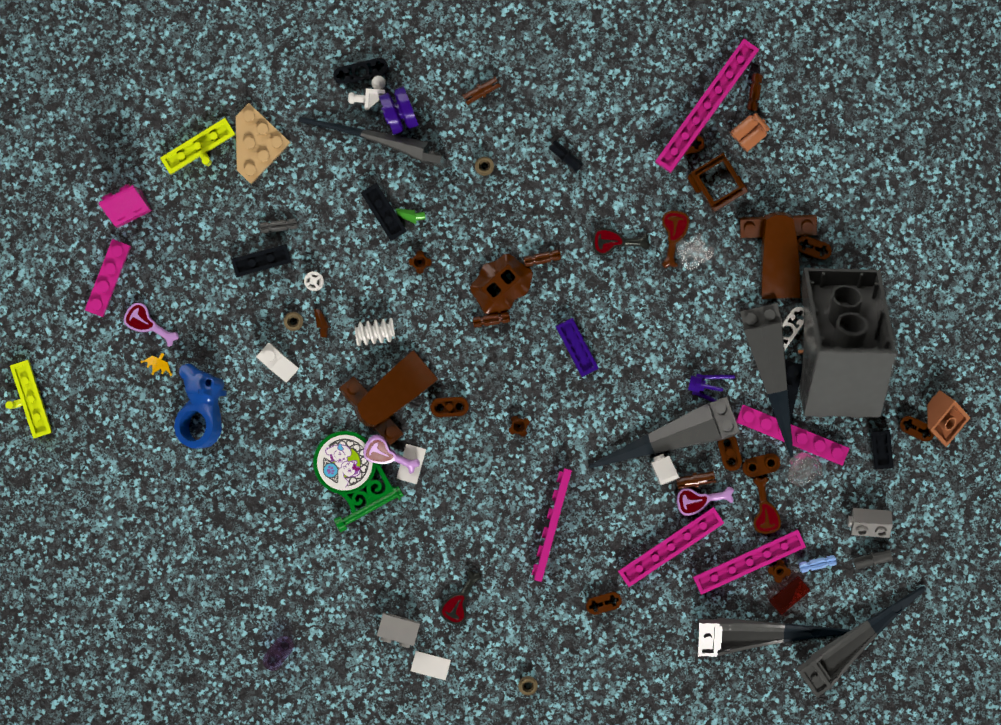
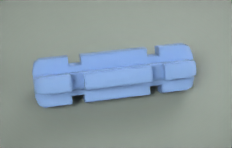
(818, 563)

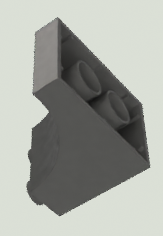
(845, 343)

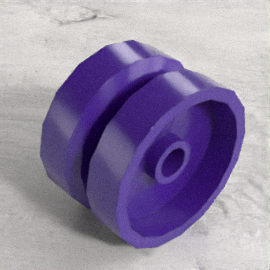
(399, 110)

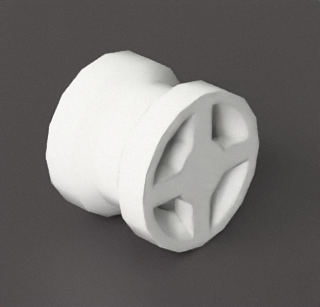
(311, 281)

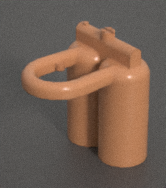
(750, 131)

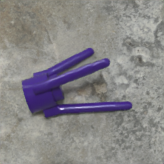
(697, 385)

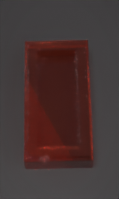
(789, 595)

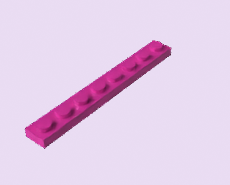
(707, 105)

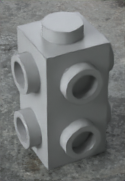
(870, 522)

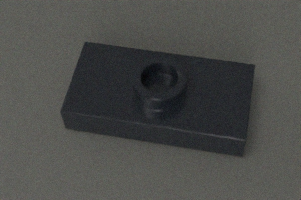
(881, 449)

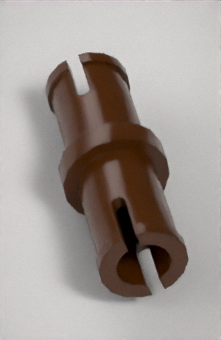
(481, 90)
(696, 480)

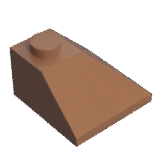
(945, 417)

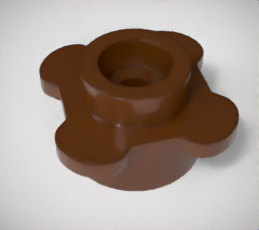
(419, 267)
(522, 430)
(774, 571)

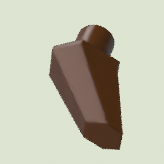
(322, 322)

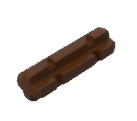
(754, 94)
(542, 258)
(491, 319)

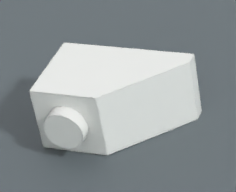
(277, 362)
(664, 469)

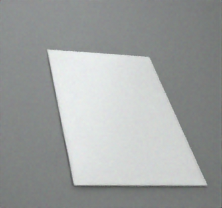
(411, 452)
(430, 665)

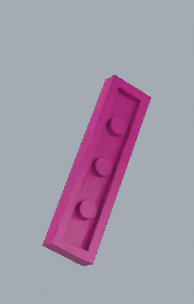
(107, 278)

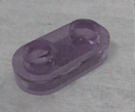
(278, 652)

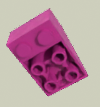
(125, 205)

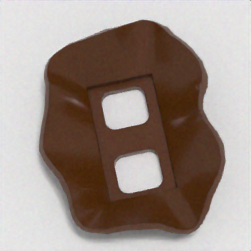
(490, 274)

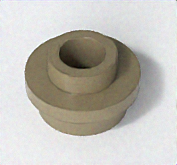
(481, 160)
(288, 317)
(532, 690)

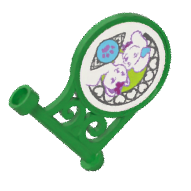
(345, 471)

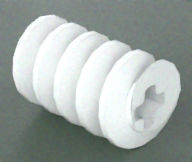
(373, 332)

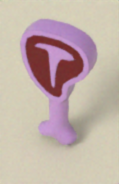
(139, 320)
(377, 451)
(691, 502)

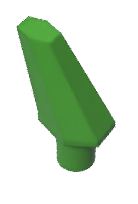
(410, 215)

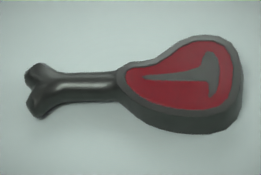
(606, 240)
(454, 608)

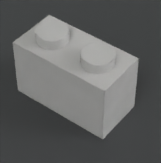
(398, 629)

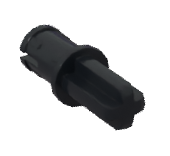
(566, 156)

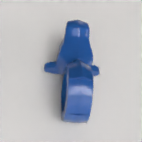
(203, 395)

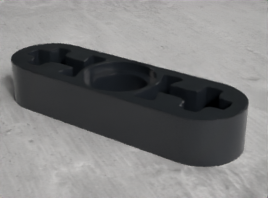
(348, 80)

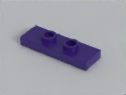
(577, 347)

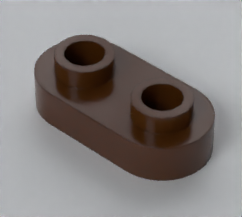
(449, 407)
(730, 451)
(761, 465)

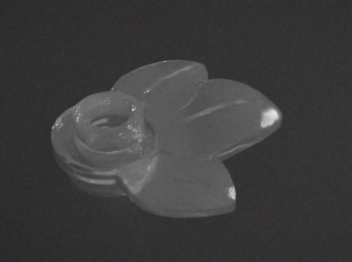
(696, 249)

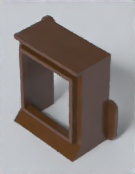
(699, 187)

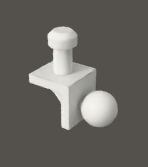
(371, 95)

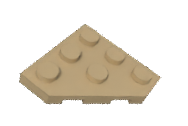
(256, 143)

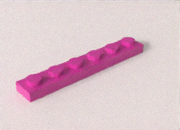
(800, 438)
(549, 532)
(671, 547)
(749, 562)

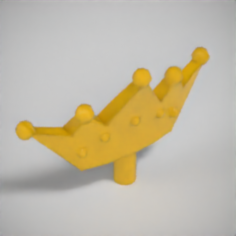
(157, 364)

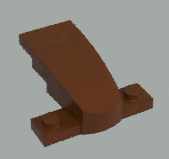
(779, 250)
(389, 395)

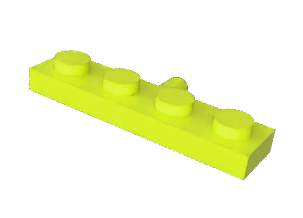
(198, 147)
(30, 399)

